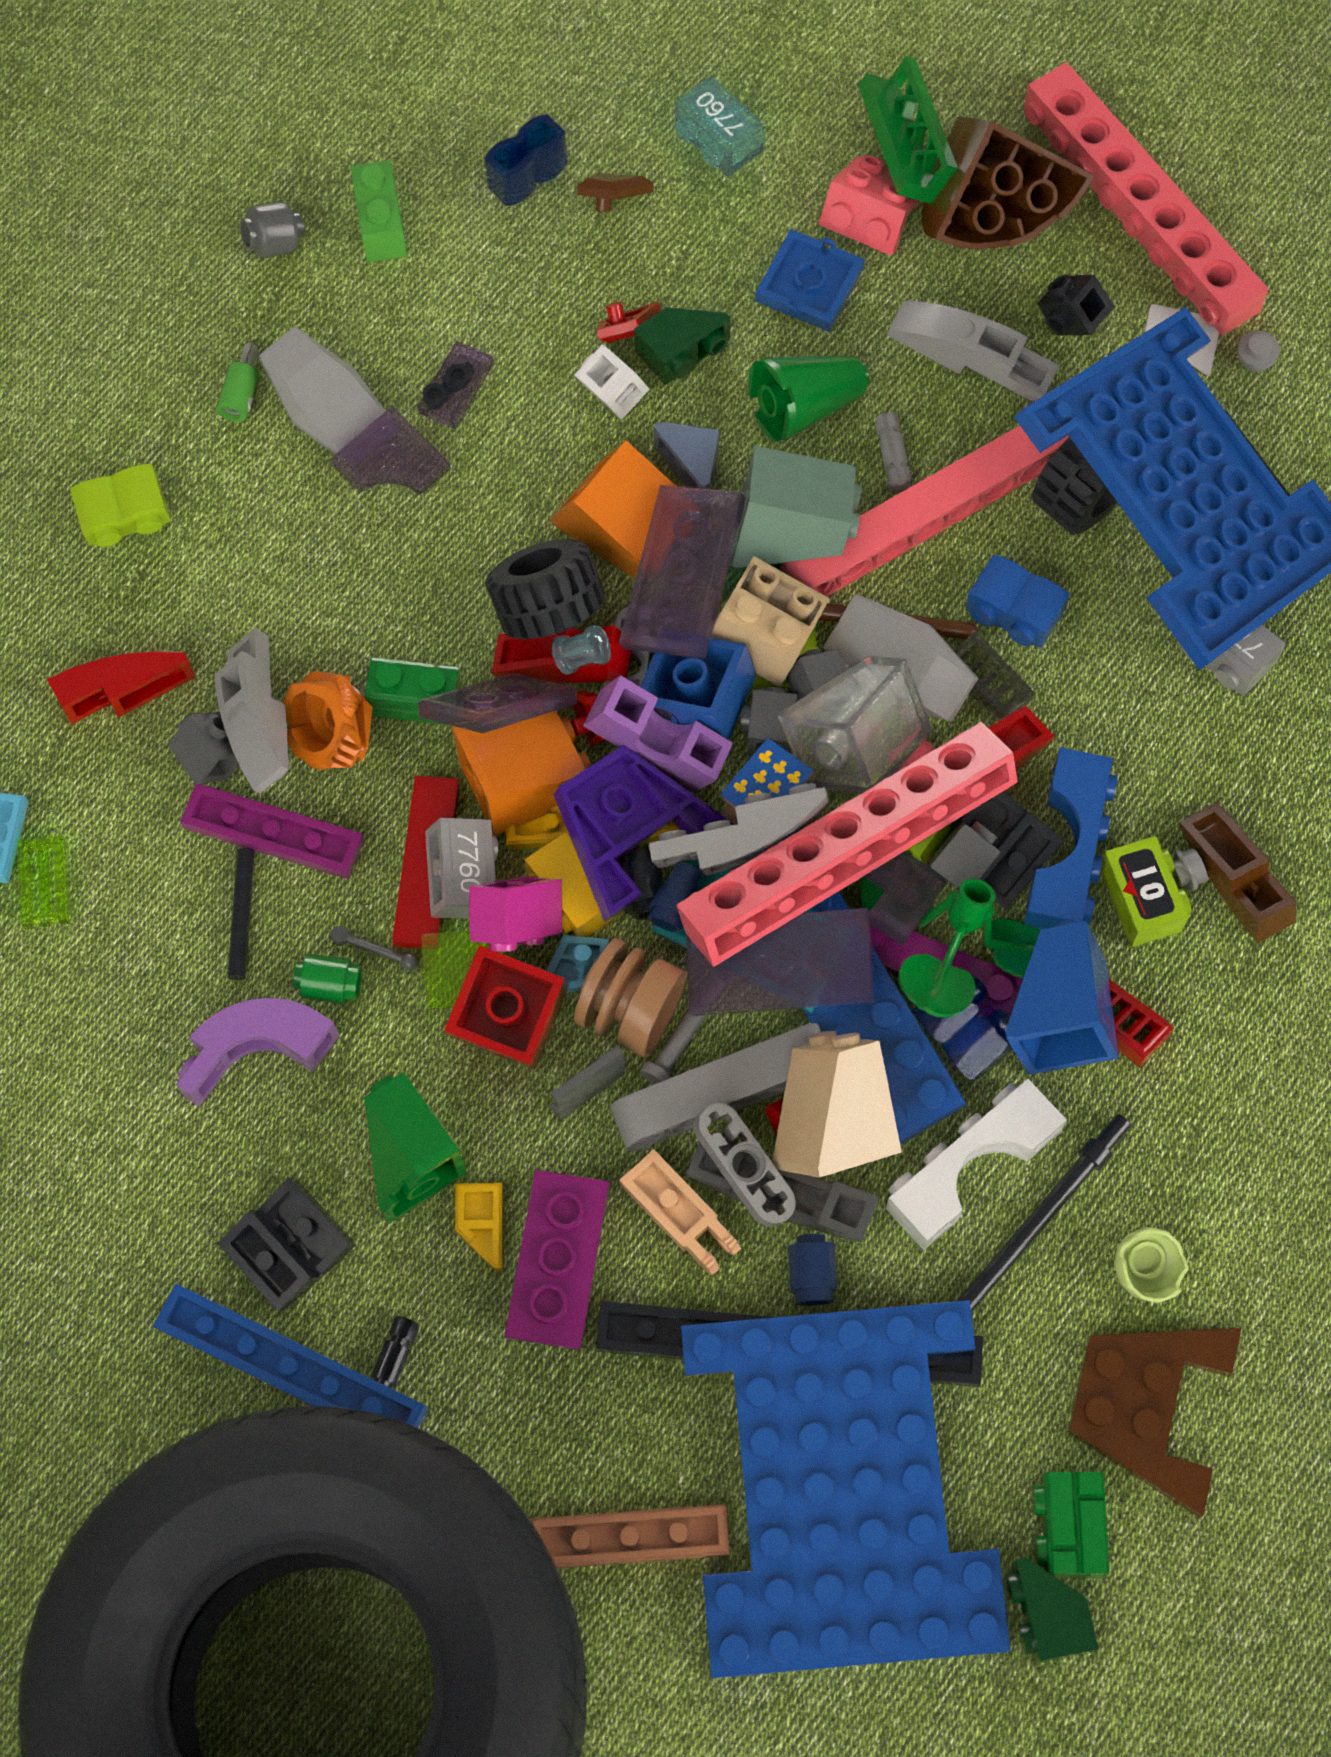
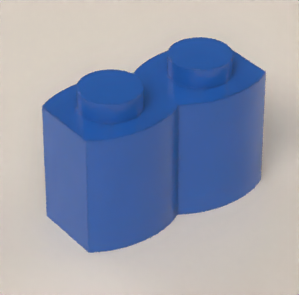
(1016, 601)

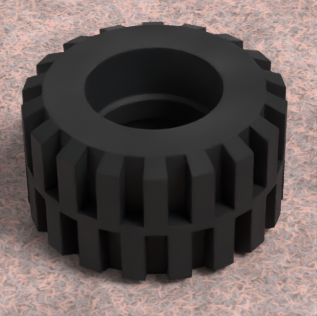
(1072, 490)
(545, 589)

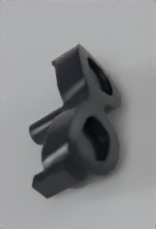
(454, 380)

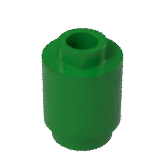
(327, 979)

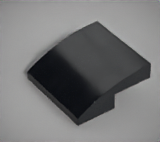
(1022, 845)
(286, 1244)

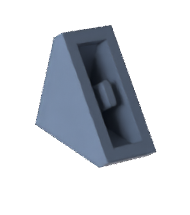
(688, 452)

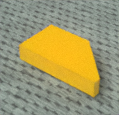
(481, 1220)

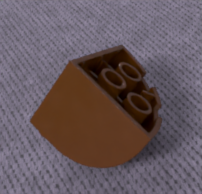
(1001, 189)

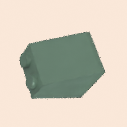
(795, 508)

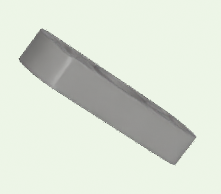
(776, 1184)

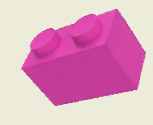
(515, 911)

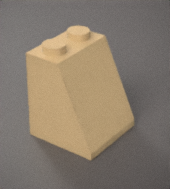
(835, 1107)

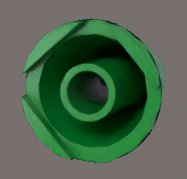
(803, 391)

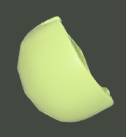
(1150, 1264)

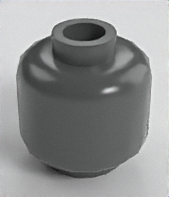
(271, 229)

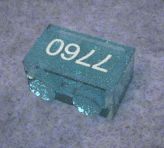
(719, 126)

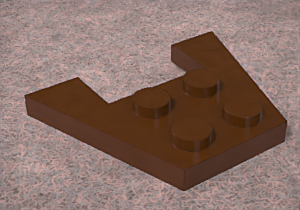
(1130, 1400)

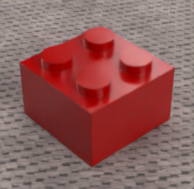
(506, 1007)

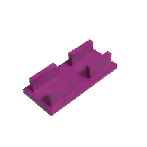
(557, 1260)

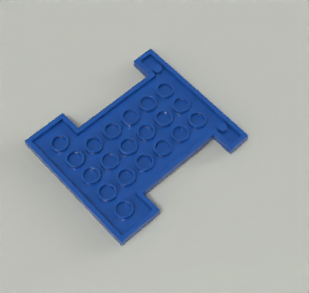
(1189, 487)
(843, 1496)

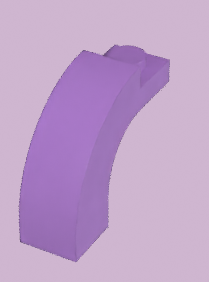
(250, 1028)

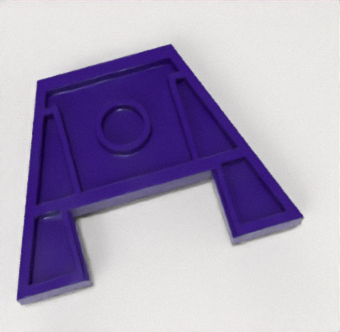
(616, 809)

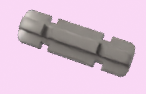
(893, 452)

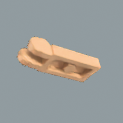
(677, 1209)

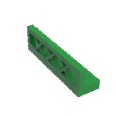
(901, 138)

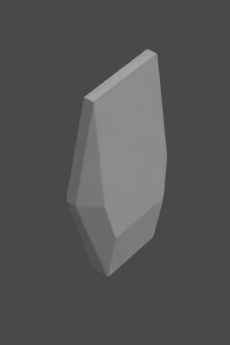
(319, 390)
(880, 631)

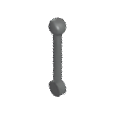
(341, 936)

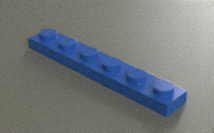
(278, 1359)

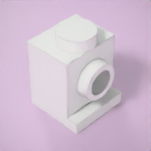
(611, 381)

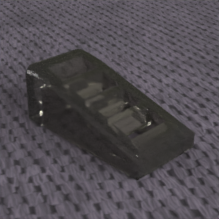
(997, 667)

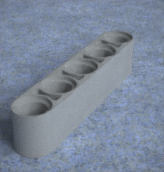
(733, 1080)

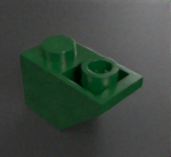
(680, 339)
(1053, 1613)

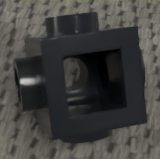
(1075, 305)

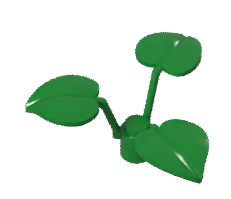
(949, 989)

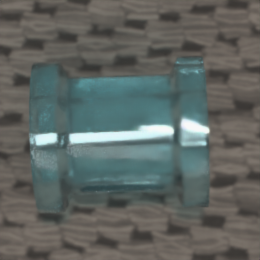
(581, 649)

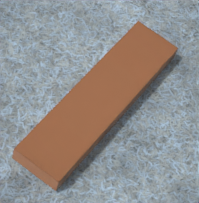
(635, 1536)

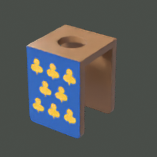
(767, 771)

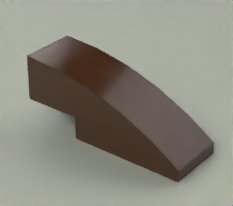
(1239, 872)

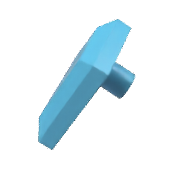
(575, 957)

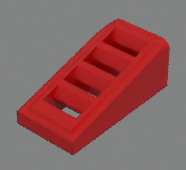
(1145, 1017)

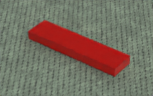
(430, 800)

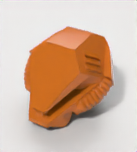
(327, 721)

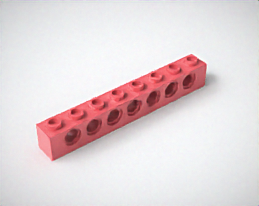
(1125, 173)
(847, 843)

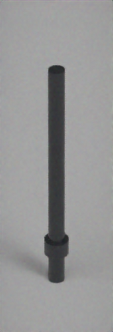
(1092, 1156)

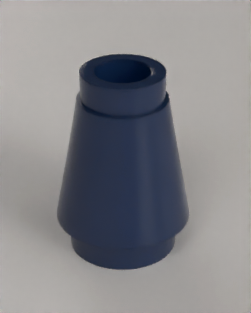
(676, 888)

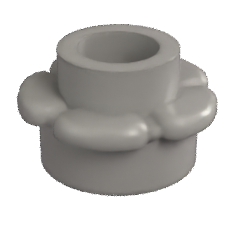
(1189, 869)

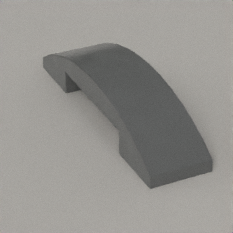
(819, 1205)

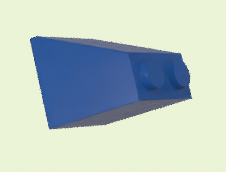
(1063, 1003)

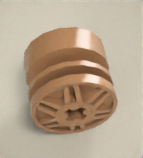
(624, 994)

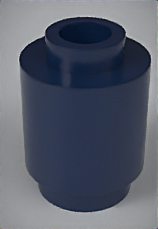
(812, 1270)

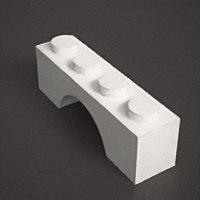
(1016, 1126)

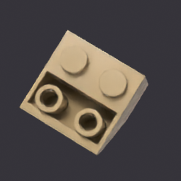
(771, 617)

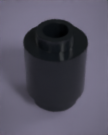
(645, 876)

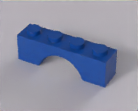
(1078, 793)

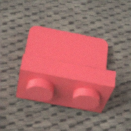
(866, 205)

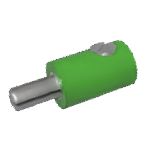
(239, 387)

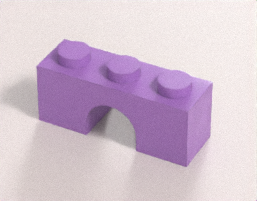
(682, 752)

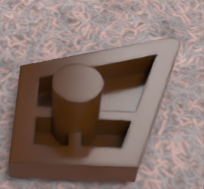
(613, 187)

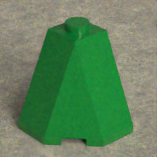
(408, 1147)

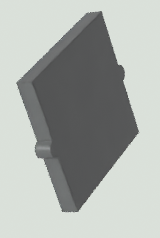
(588, 1083)

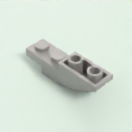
(969, 340)
(250, 715)
(760, 825)

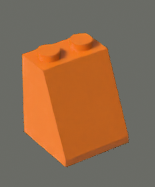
(614, 507)
(519, 767)

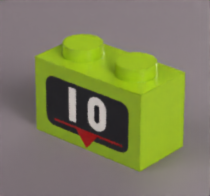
(1145, 891)

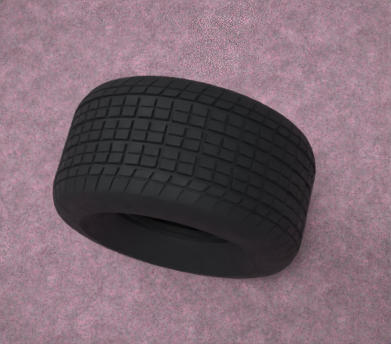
(281, 1494)

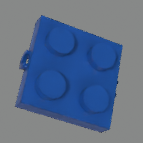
(809, 280)

